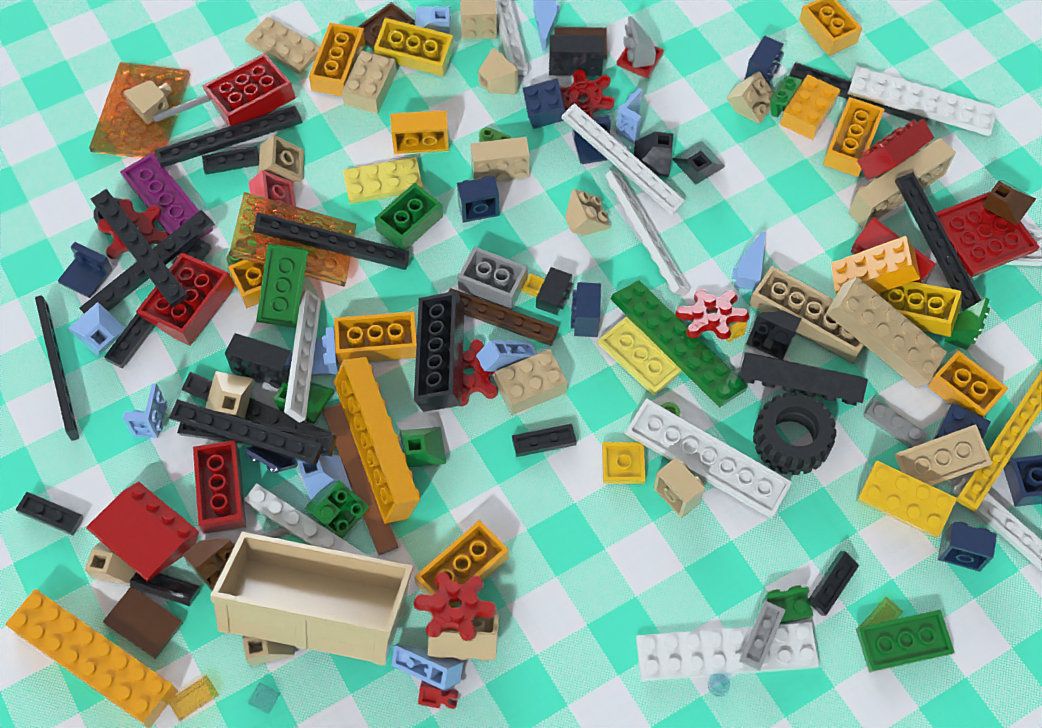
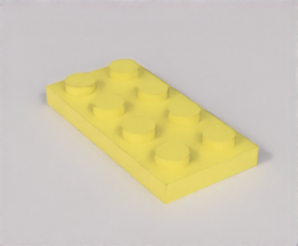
(381, 180)
(639, 356)

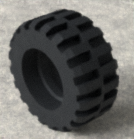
(802, 411)

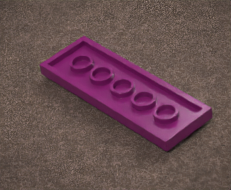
(158, 188)

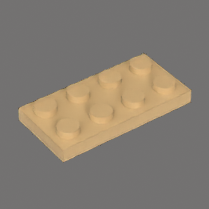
(283, 45)
(945, 457)

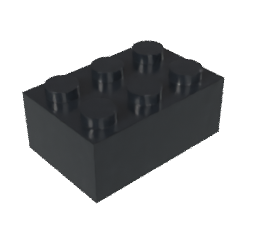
(576, 53)
(259, 360)

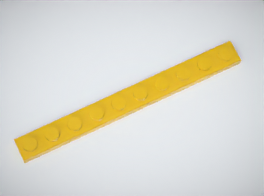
(1003, 447)

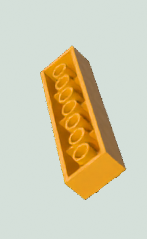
(376, 440)
(92, 658)

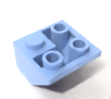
(433, 18)
(97, 329)
(325, 473)

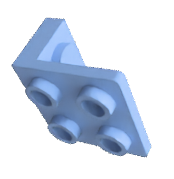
(628, 119)
(325, 358)
(150, 422)

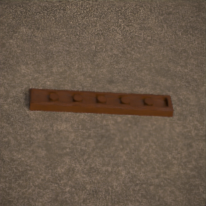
(508, 319)

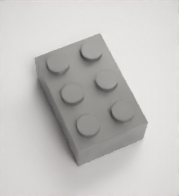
(492, 277)

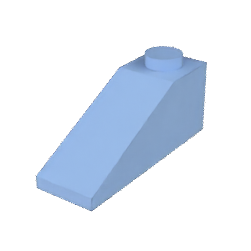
(546, 18)
(749, 268)
(501, 354)
(438, 672)

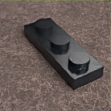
(230, 160)
(544, 440)
(49, 513)
(833, 583)
(167, 587)

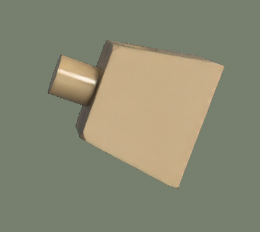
(148, 99)

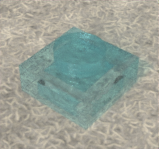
(264, 698)

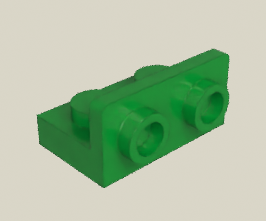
(784, 95)
(793, 601)

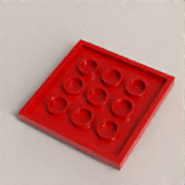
(983, 237)

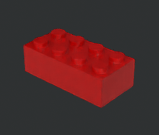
(895, 148)
(219, 487)

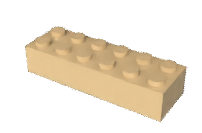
(884, 195)
(785, 293)
(886, 332)

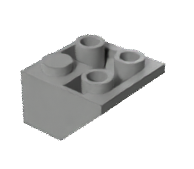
(639, 44)

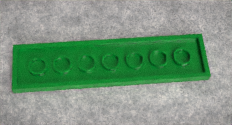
(670, 336)

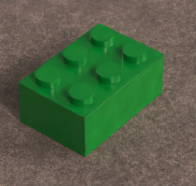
(409, 217)

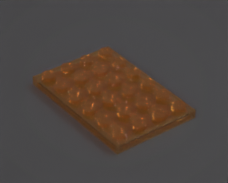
(121, 128)
(252, 246)

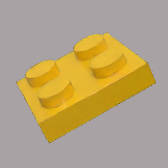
(623, 463)

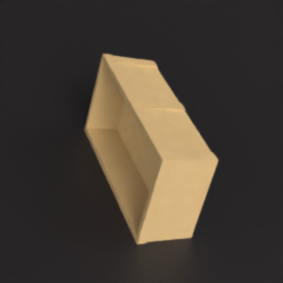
(311, 597)

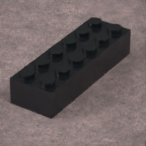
(439, 352)
(802, 377)

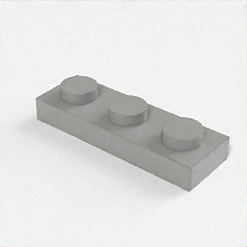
(895, 424)
(762, 635)

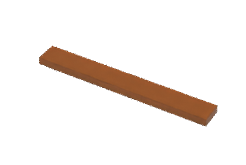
(380, 533)

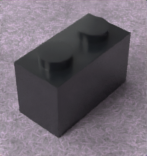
(554, 291)

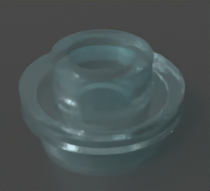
(723, 680)

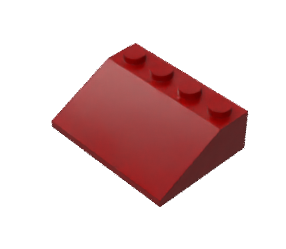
(249, 91)
(206, 290)
(143, 531)

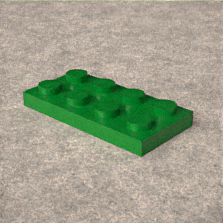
(281, 285)
(905, 641)

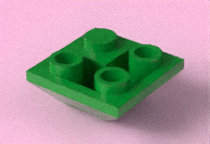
(969, 325)
(317, 400)
(423, 446)
(337, 508)

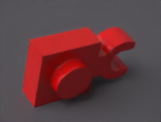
(433, 696)

